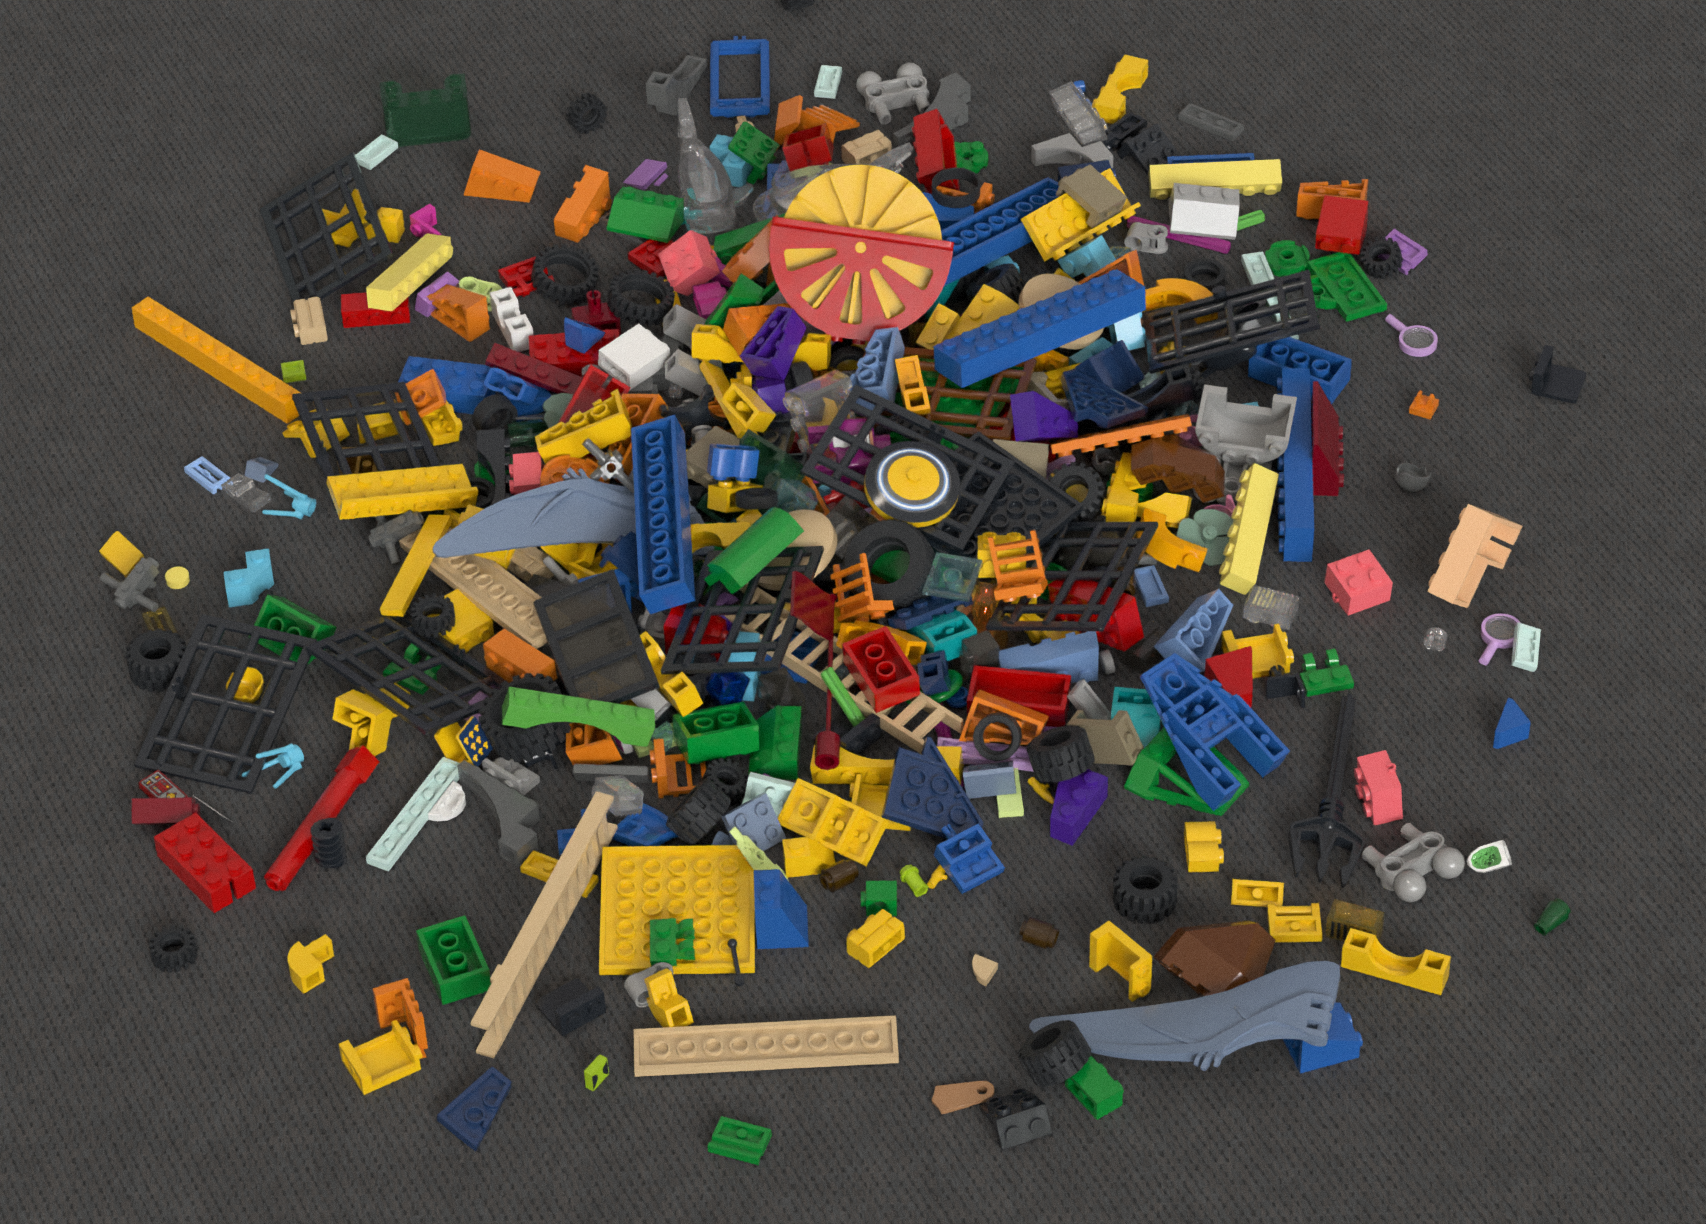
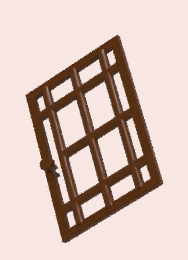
(989, 398)

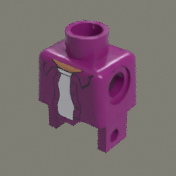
(839, 447)

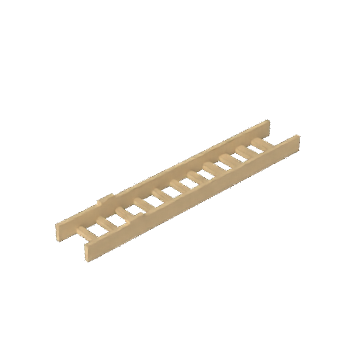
(893, 727)
(544, 925)

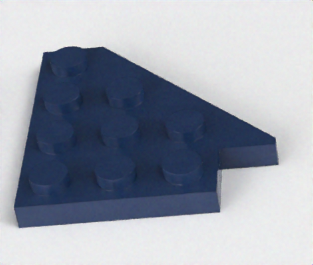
(1097, 401)
(927, 793)

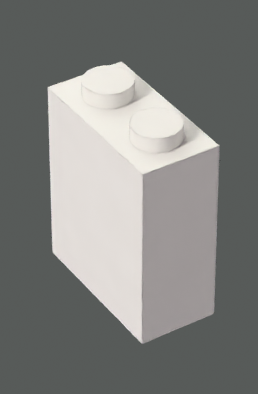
(634, 356)

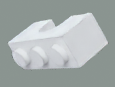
(513, 325)

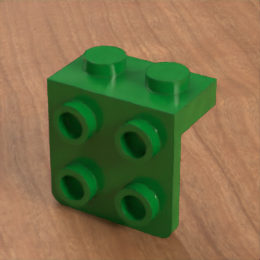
(755, 149)

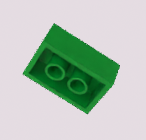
(716, 733)
(453, 960)

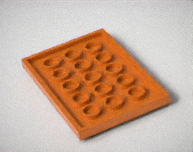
(1131, 433)

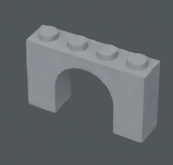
(681, 367)

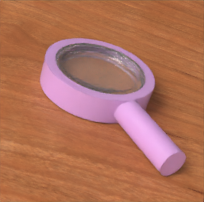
(1415, 339)
(1497, 632)

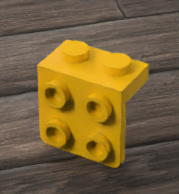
(346, 234)
(297, 430)
(578, 553)
(984, 554)

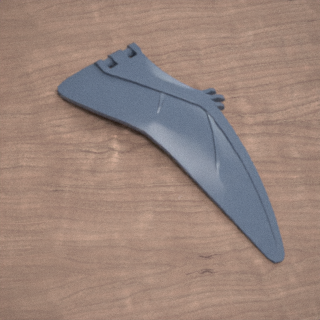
(550, 515)
(1279, 1005)

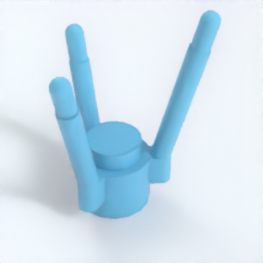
(302, 503)
(289, 756)

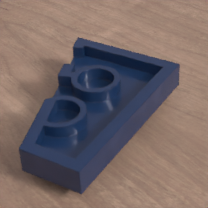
(922, 611)
(476, 1108)

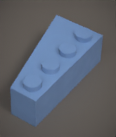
(877, 368)
(1197, 629)
(1069, 656)

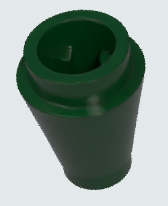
(1552, 916)

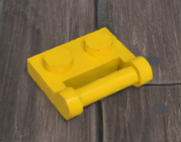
(1294, 923)

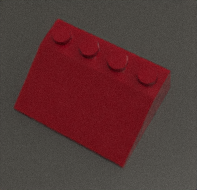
(1325, 445)

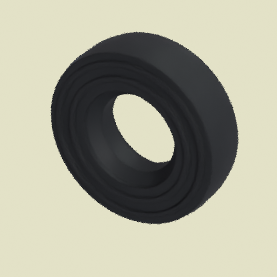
(756, 498)

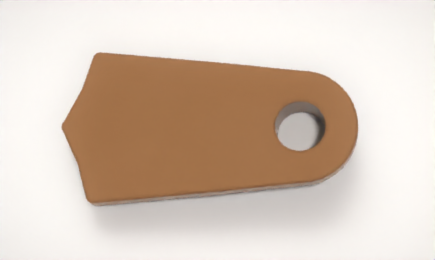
(961, 1095)

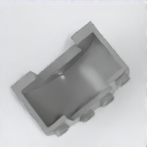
(1244, 431)

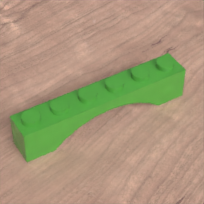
(531, 708)

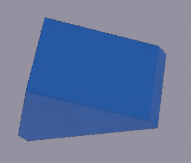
(581, 335)
(1512, 726)

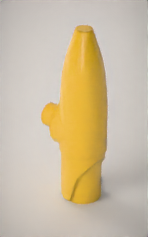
(1041, 789)
(937, 876)

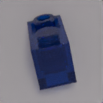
(727, 687)

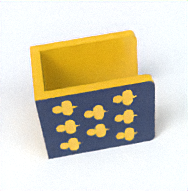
(464, 743)

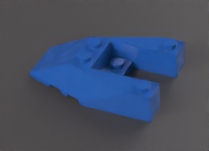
(1201, 716)

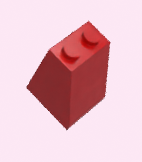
(1342, 225)
(715, 632)
(1233, 672)

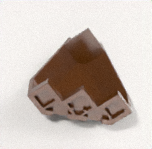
(1179, 466)
(1217, 955)

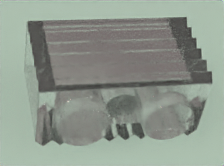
(1271, 607)
(627, 796)

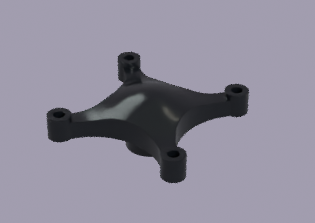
(695, 414)

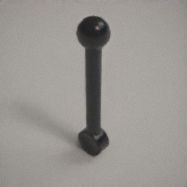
(739, 979)

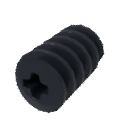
(328, 843)

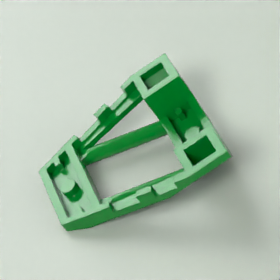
(1153, 759)

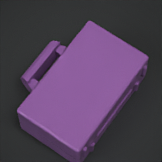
(646, 174)
(423, 304)

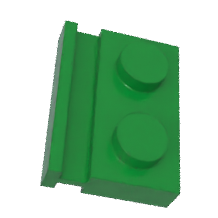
(739, 1140)

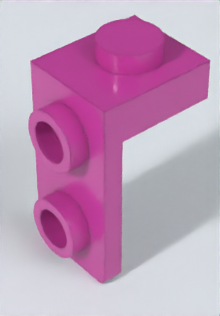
(423, 220)

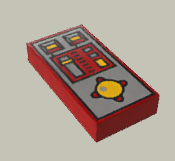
(159, 786)

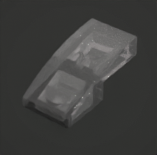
(244, 492)

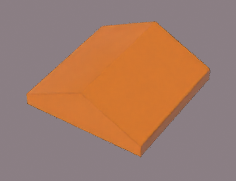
(787, 118)
(426, 394)

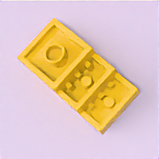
(832, 822)

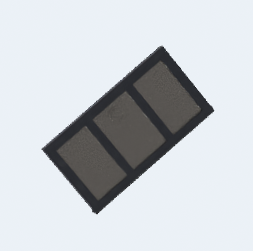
(596, 641)

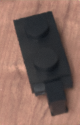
(1122, 129)

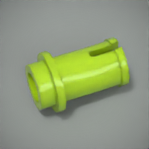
(910, 875)

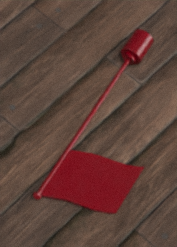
(816, 611)

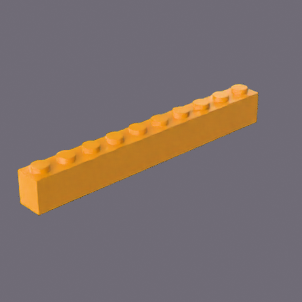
(216, 359)

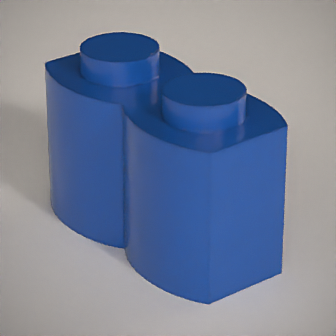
(511, 386)
(732, 461)

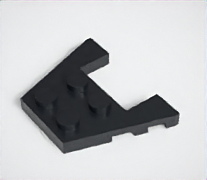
(782, 435)

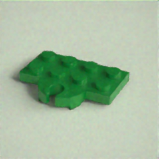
(1343, 285)

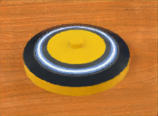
(912, 483)

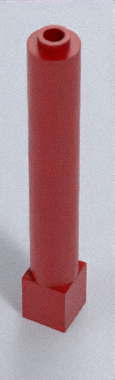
(351, 772)

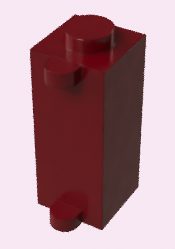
(162, 810)

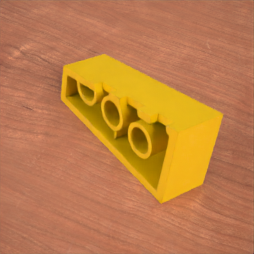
(602, 424)

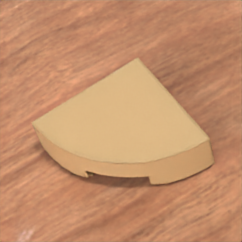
(983, 969)

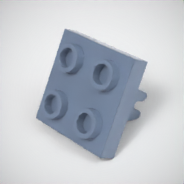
(757, 821)

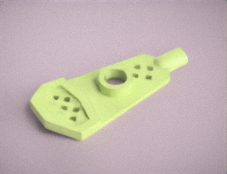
(751, 851)

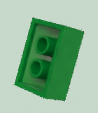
(646, 214)
(741, 294)
(290, 618)
(778, 743)

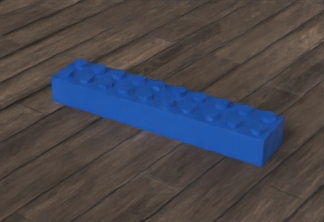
(995, 229)
(1039, 328)
(1296, 472)
(662, 515)

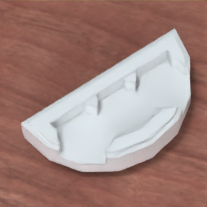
(449, 804)

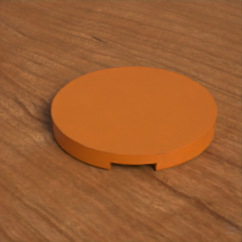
(558, 466)

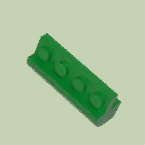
(753, 549)

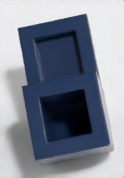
(934, 673)

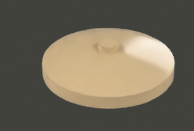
(1046, 286)
(817, 532)

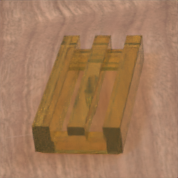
(163, 611)

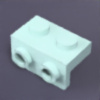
(776, 790)

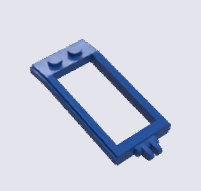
(742, 106)

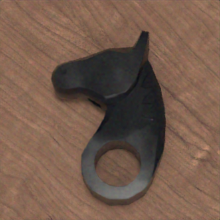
(1228, 360)

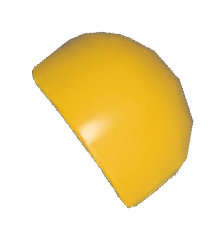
(250, 686)

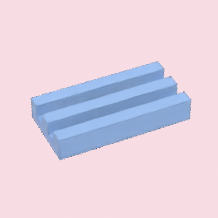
(204, 477)

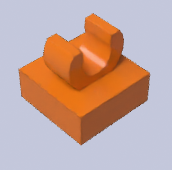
(1424, 405)

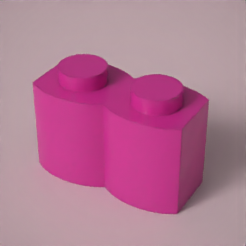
(707, 297)

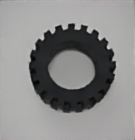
(518, 741)

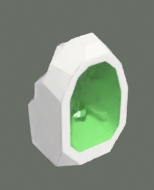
(1489, 857)

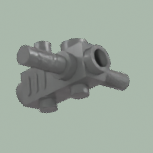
(606, 469)
(389, 532)
(131, 589)

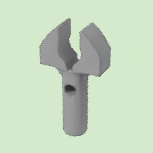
(559, 573)

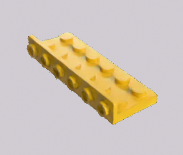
(1064, 224)
(401, 491)

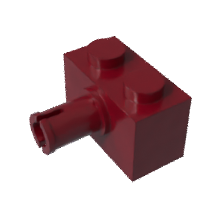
(596, 313)

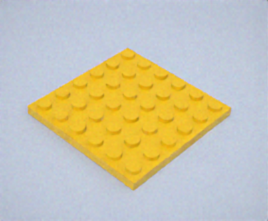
(681, 883)

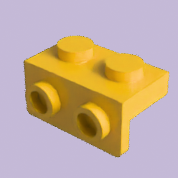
(442, 425)

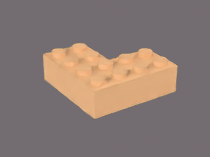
(1470, 554)

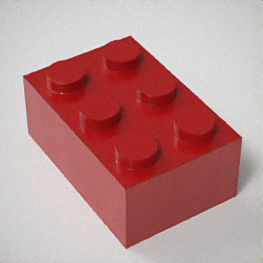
(881, 669)

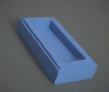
(1150, 586)

